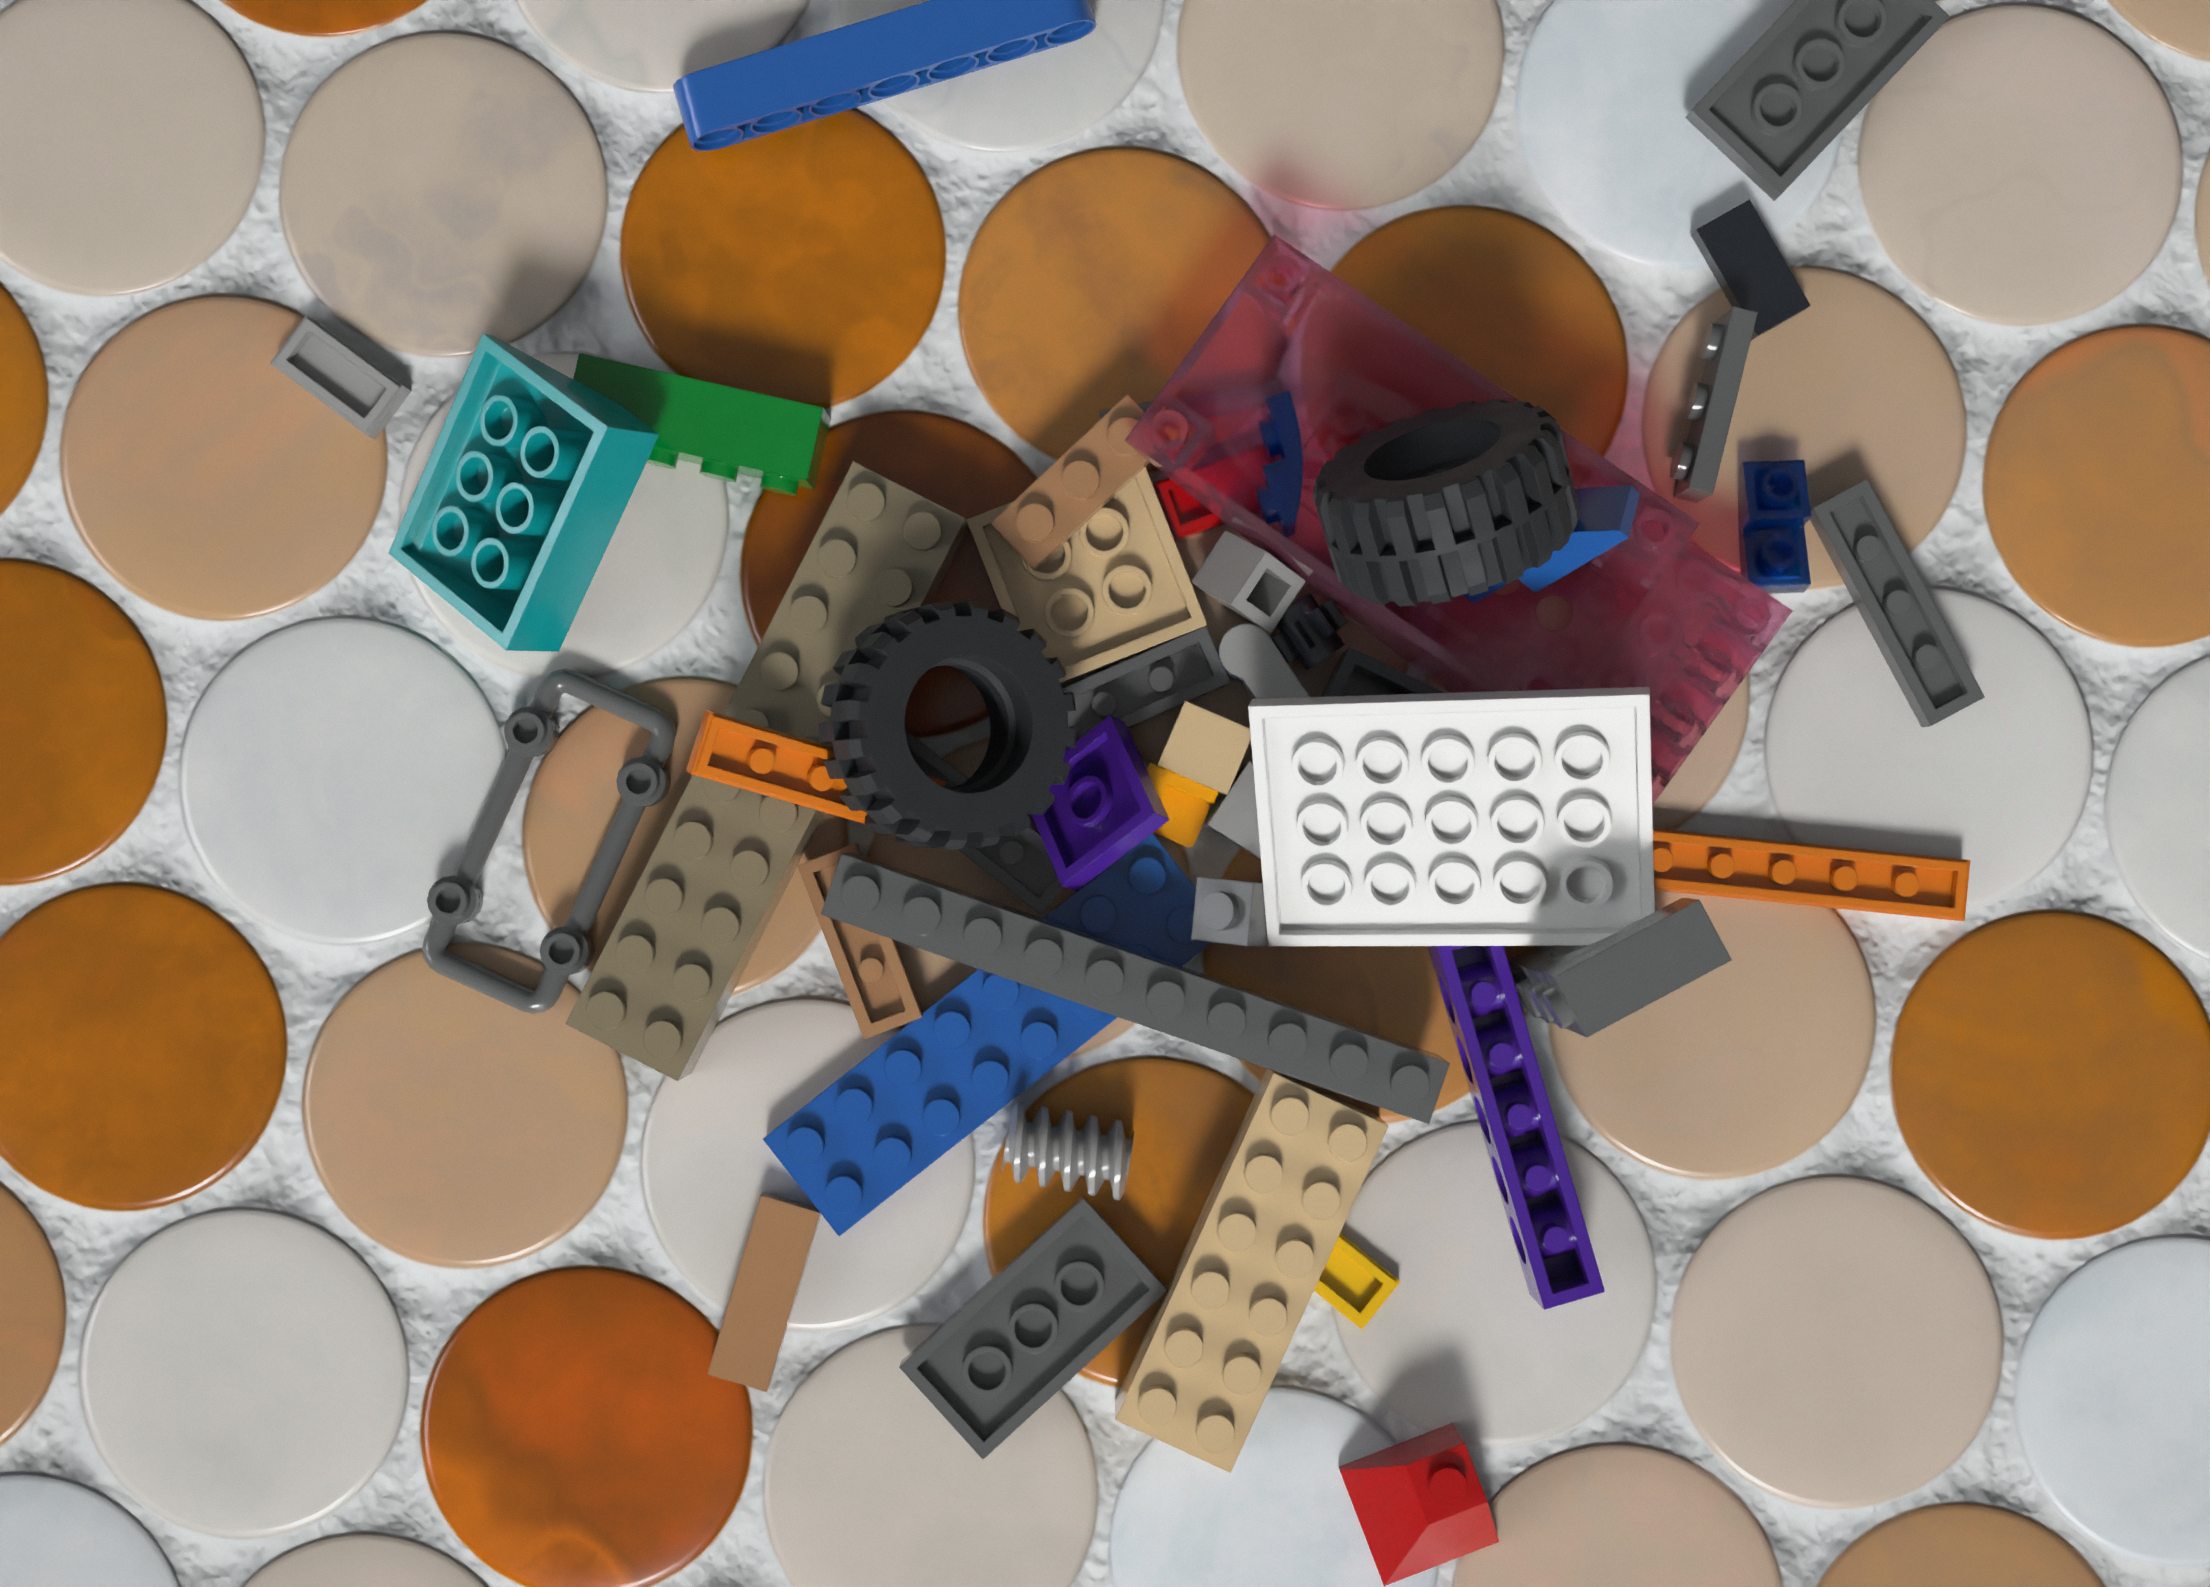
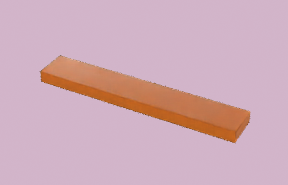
(1810, 874)

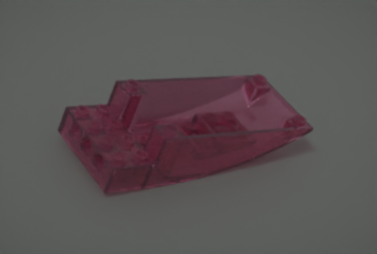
(1641, 611)

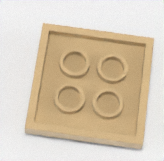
(1104, 590)

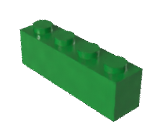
(716, 424)

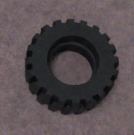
(1447, 502)
(1024, 714)

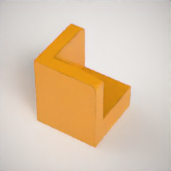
(1184, 802)

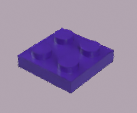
(1101, 807)

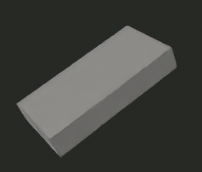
(340, 377)

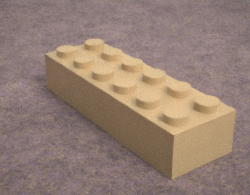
(1249, 1269)

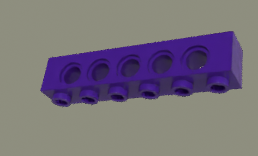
(1517, 1123)

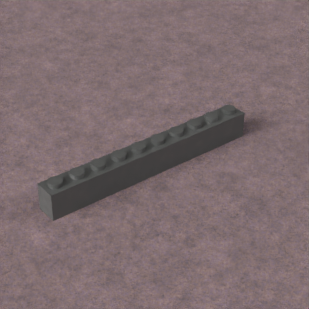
(1135, 986)

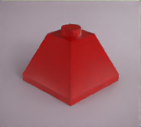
(1419, 1503)

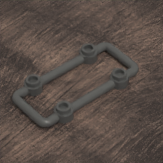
(459, 899)

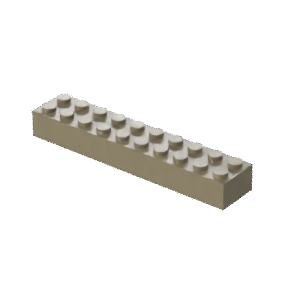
(735, 849)

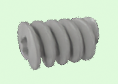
(1068, 1150)

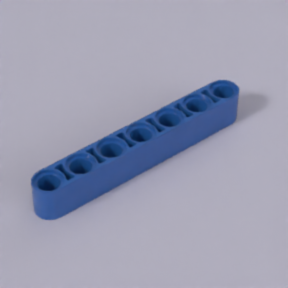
(868, 64)

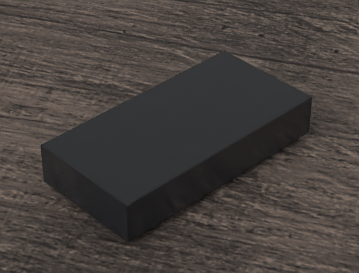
(1750, 267)

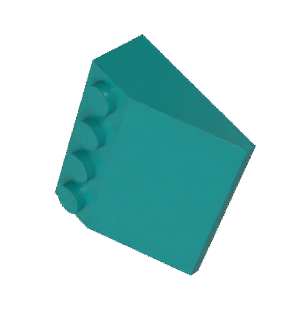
(521, 497)

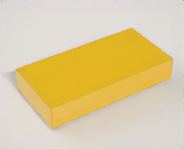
(1355, 1282)

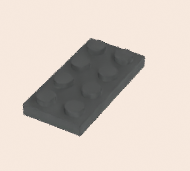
(1809, 82)
(1033, 1327)

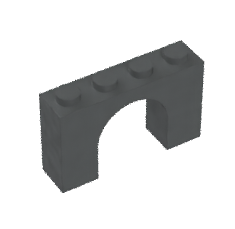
(1610, 979)

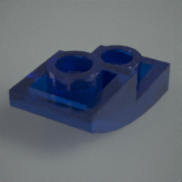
(1284, 478)
(1772, 523)

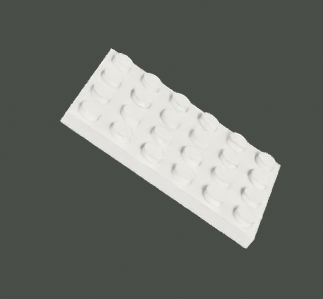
(1454, 817)

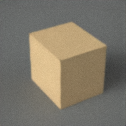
(1205, 748)

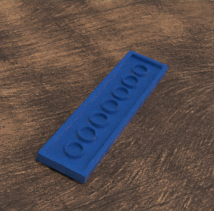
(973, 1050)

